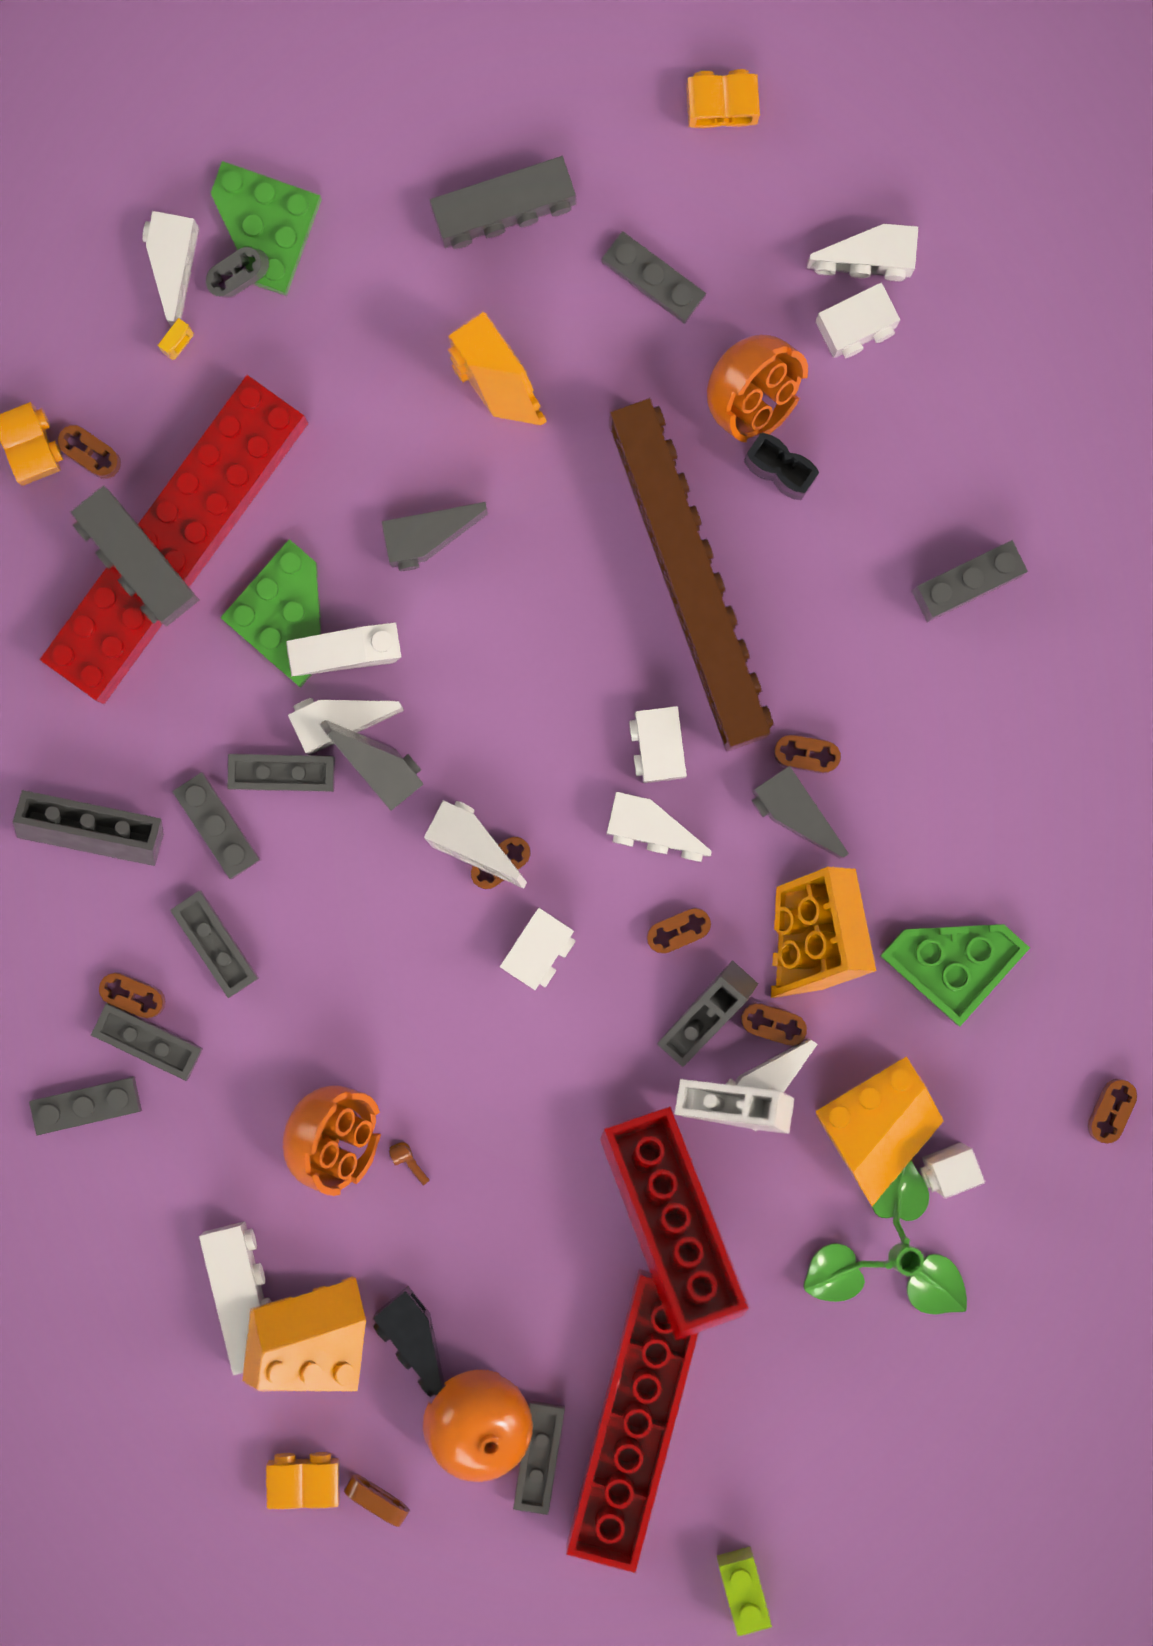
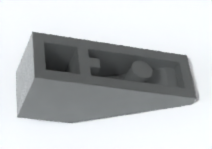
(423, 535)
(379, 764)
(792, 807)
(708, 1013)

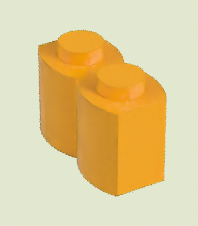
(722, 99)
(28, 445)
(302, 1482)

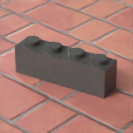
(503, 203)
(134, 556)
(88, 828)

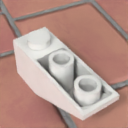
(879, 251)
(646, 822)

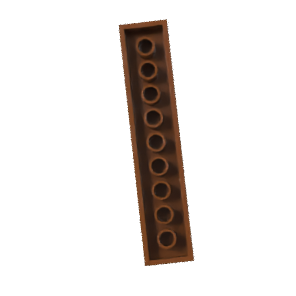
(688, 574)

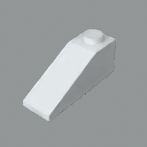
(171, 252)
(344, 649)
(349, 714)
(462, 835)
(778, 1071)
(735, 1105)

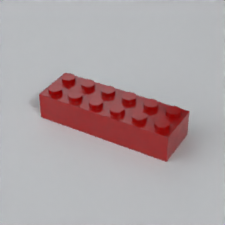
(673, 1223)

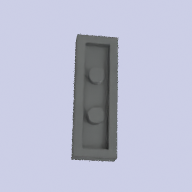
(653, 277)
(281, 772)
(216, 825)
(214, 944)
(146, 1041)
(85, 1106)
(540, 1459)

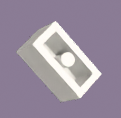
(858, 321)
(659, 744)
(537, 949)
(951, 1170)

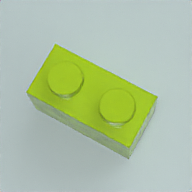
(744, 1591)

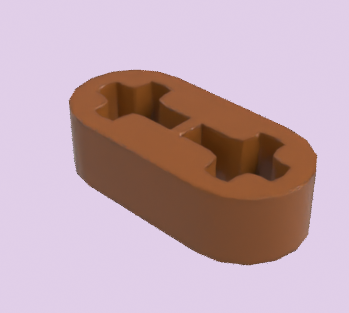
(93, 445)
(807, 745)
(516, 841)
(676, 922)
(135, 987)
(771, 1032)
(1120, 1114)
(376, 1500)

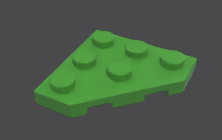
(266, 217)
(279, 607)
(955, 964)

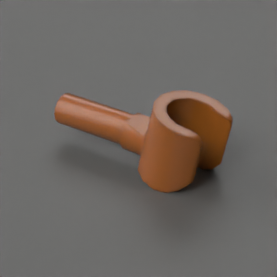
(402, 1153)

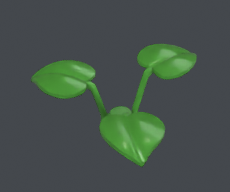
(934, 1280)

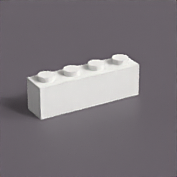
(234, 1284)

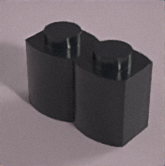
(773, 462)

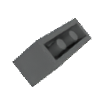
(969, 581)

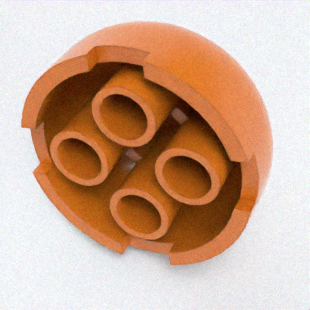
(743, 375)
(314, 1136)
(478, 1426)

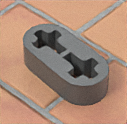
(241, 278)

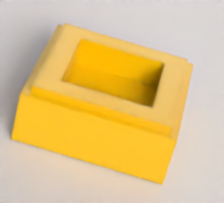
(176, 339)

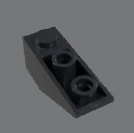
(412, 1332)

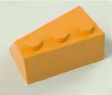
(493, 371)
(820, 932)
(881, 1125)
(307, 1341)

